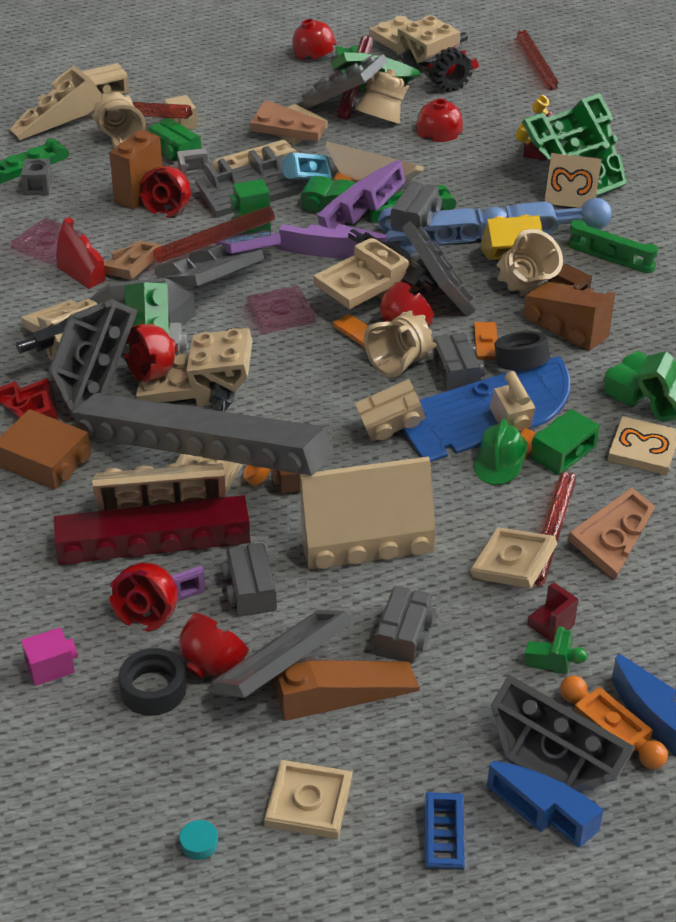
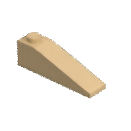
(70, 99)

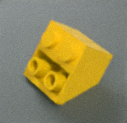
(502, 232)

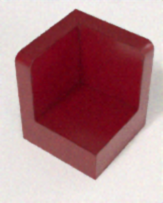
(557, 611)

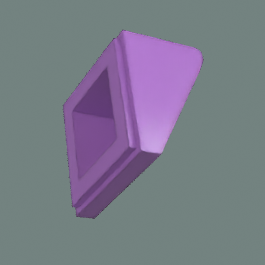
(190, 582)

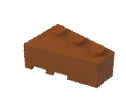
(571, 313)

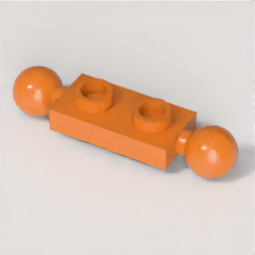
(615, 718)

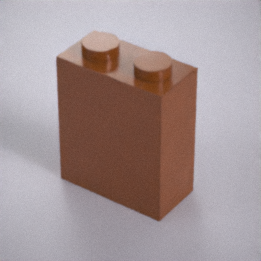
(129, 164)
(43, 449)

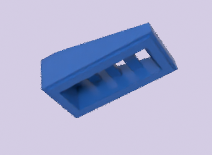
(444, 803)

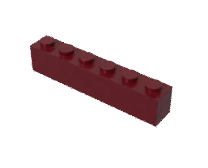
(151, 529)

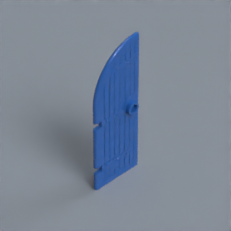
(463, 414)

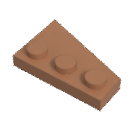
(283, 121)
(613, 531)

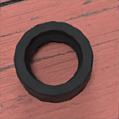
(522, 350)
(152, 702)

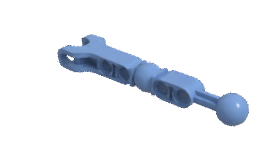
(593, 212)

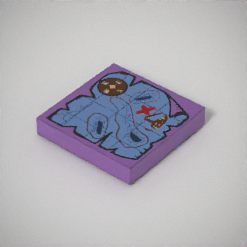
(250, 241)

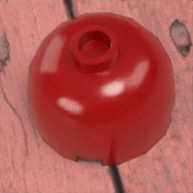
(313, 39)
(439, 121)
(165, 187)
(400, 300)
(150, 352)
(144, 589)
(209, 648)

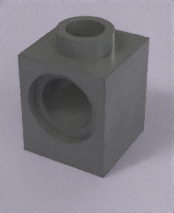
(36, 176)

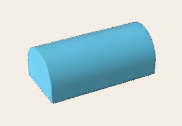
(304, 166)

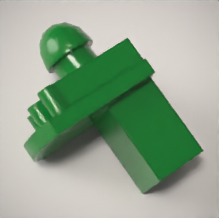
(554, 655)

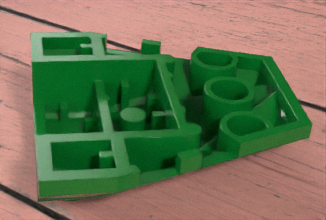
(582, 133)

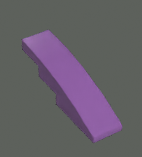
(364, 195)
(321, 240)

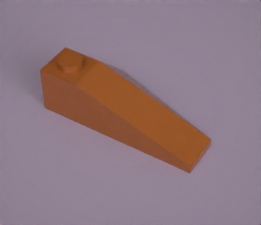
(333, 684)

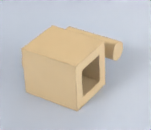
(512, 403)

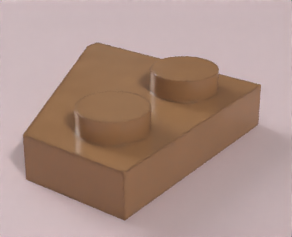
(131, 260)

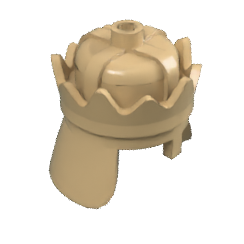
(383, 96)
(118, 117)
(530, 261)
(398, 343)

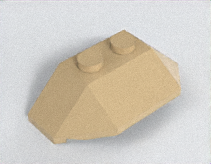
(359, 163)

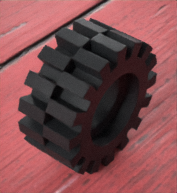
(458, 75)

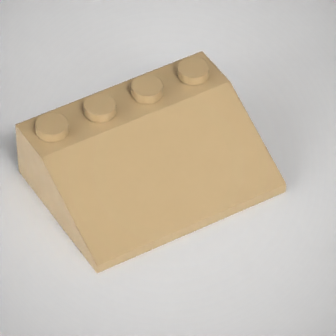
(158, 485)
(367, 513)

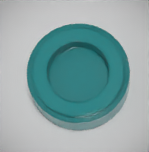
(198, 839)

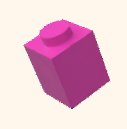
(49, 656)

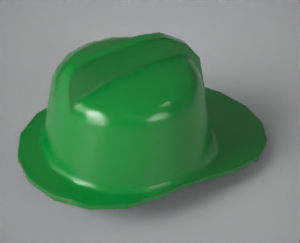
(500, 454)

